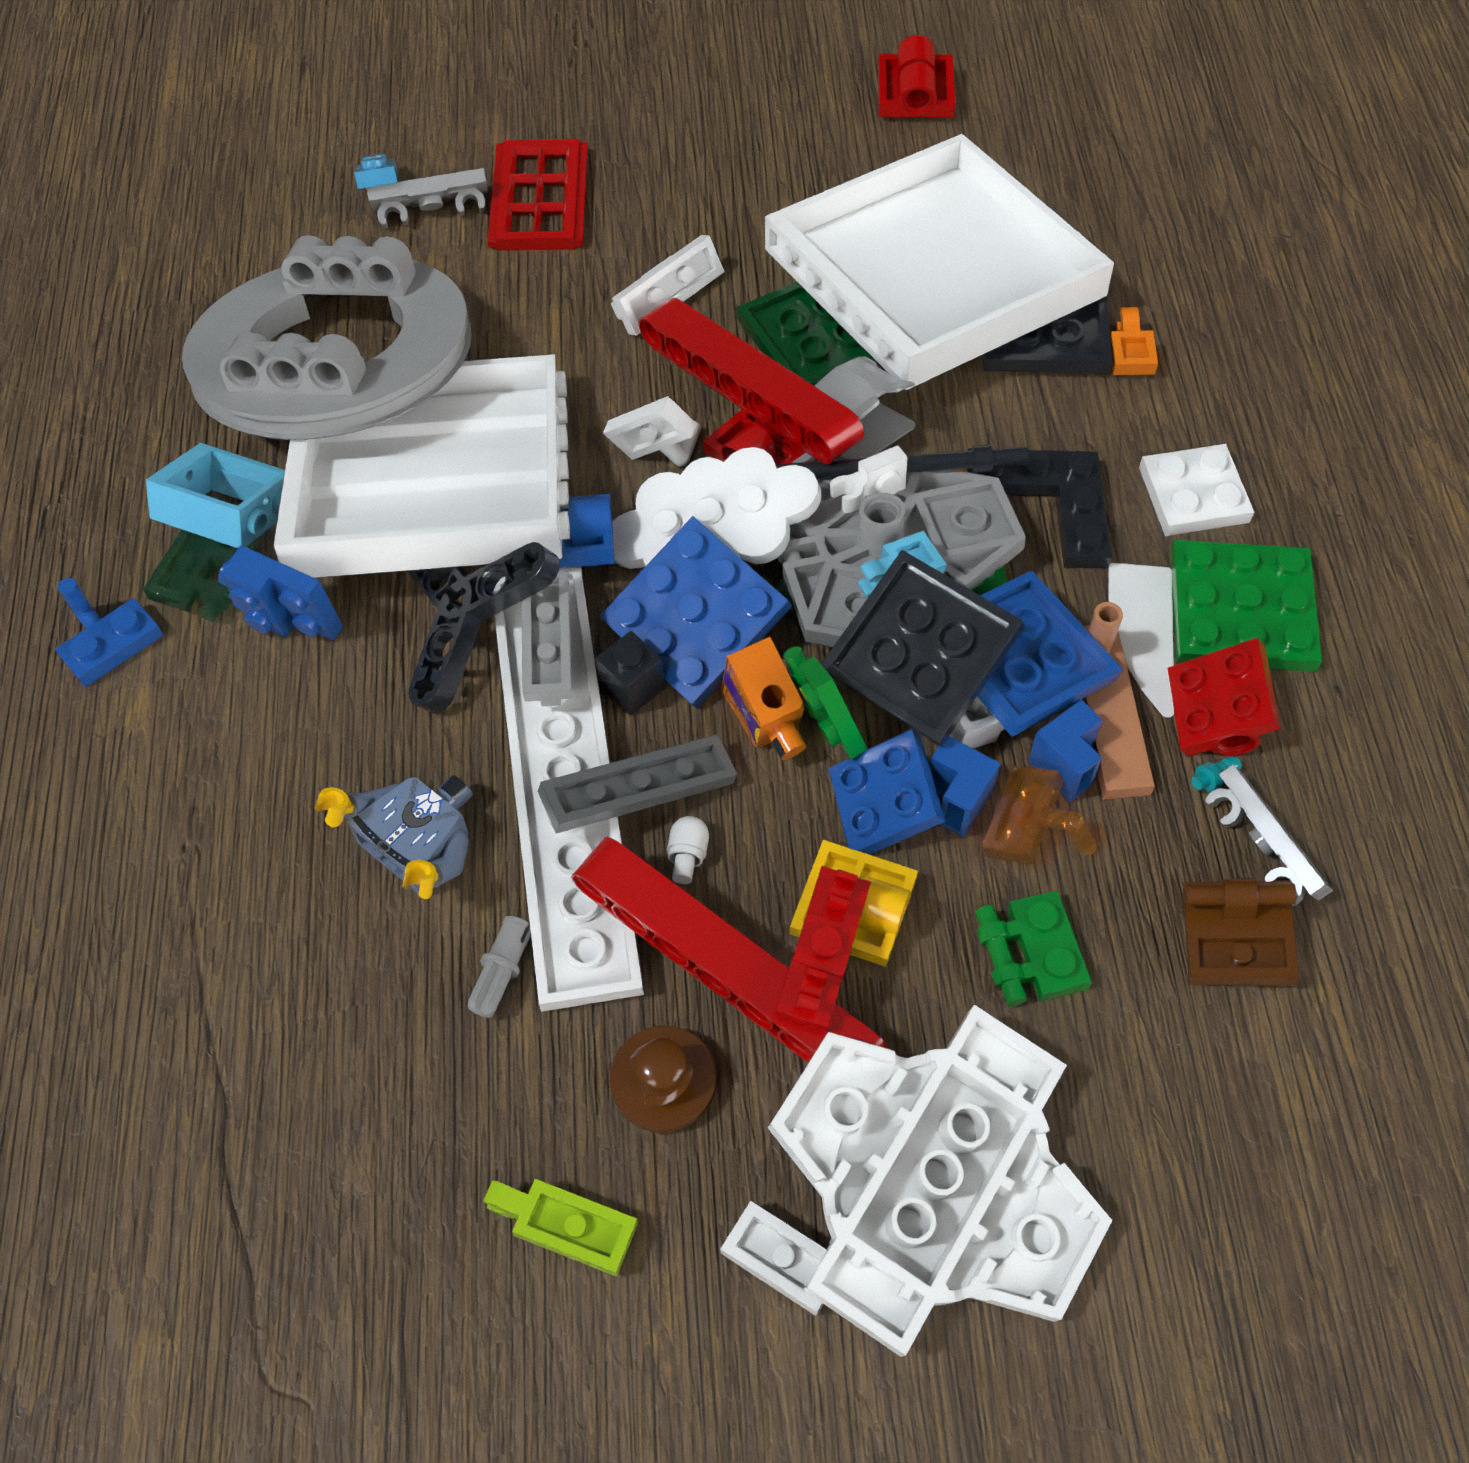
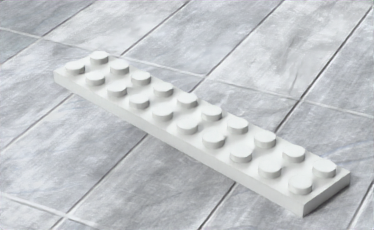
(576, 944)

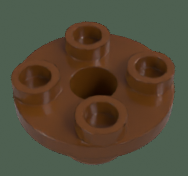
(663, 1079)

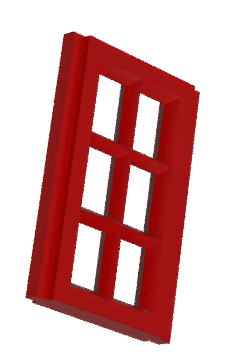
(503, 194)

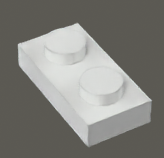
(775, 1254)

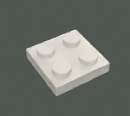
(1196, 489)

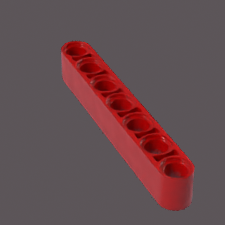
(752, 380)
(703, 945)

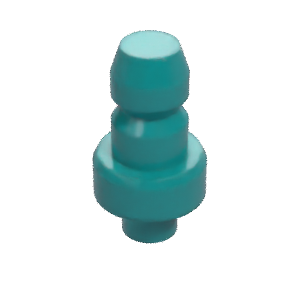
(1208, 773)

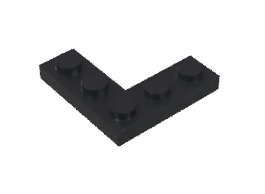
(1079, 497)

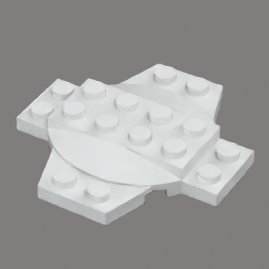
(938, 1180)

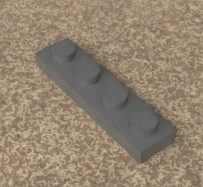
(636, 783)

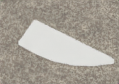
(1146, 627)

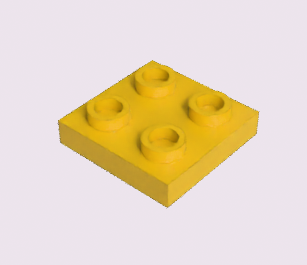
(884, 904)

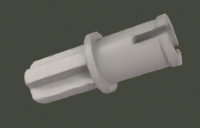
(499, 966)

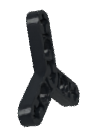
(525, 574)

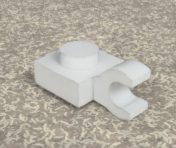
(875, 474)

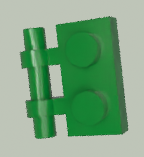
(824, 702)
(1046, 943)

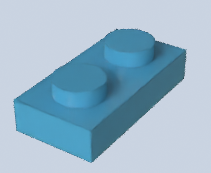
(375, 171)

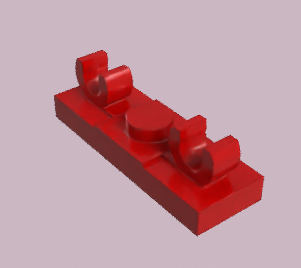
(823, 948)

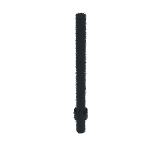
(980, 458)

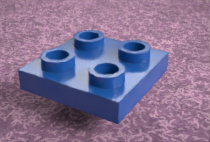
(590, 532)
(886, 794)

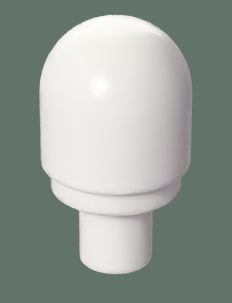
(687, 847)

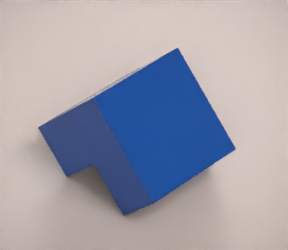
(1068, 748)
(965, 781)

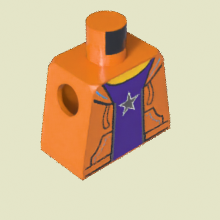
(764, 698)

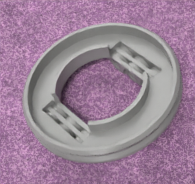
(325, 386)

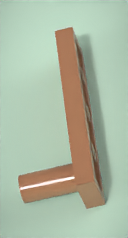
(1120, 740)

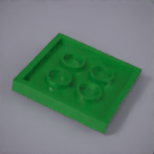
(1242, 594)

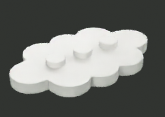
(738, 500)

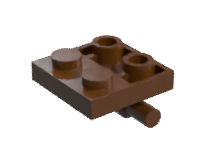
(1240, 932)

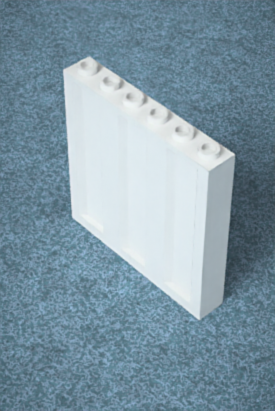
(439, 484)

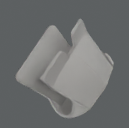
(857, 387)

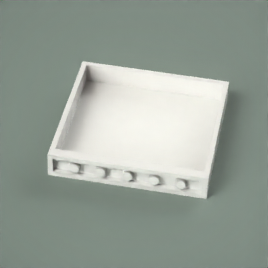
(936, 259)

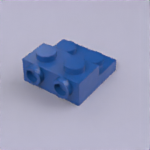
(278, 596)

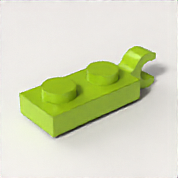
(565, 1223)

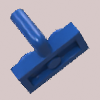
(106, 639)

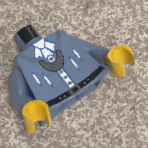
(407, 828)

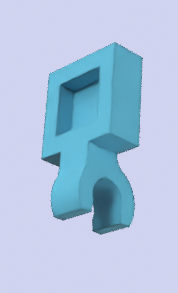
(916, 545)

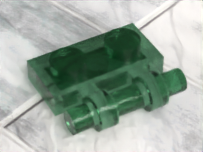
(186, 573)

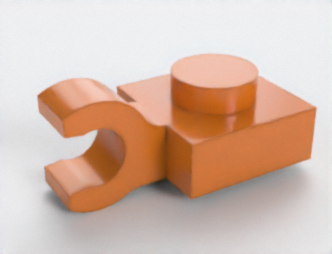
(1131, 348)

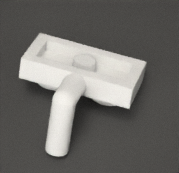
(653, 428)

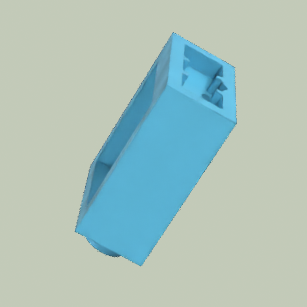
(183, 499)

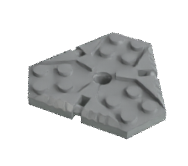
(957, 510)

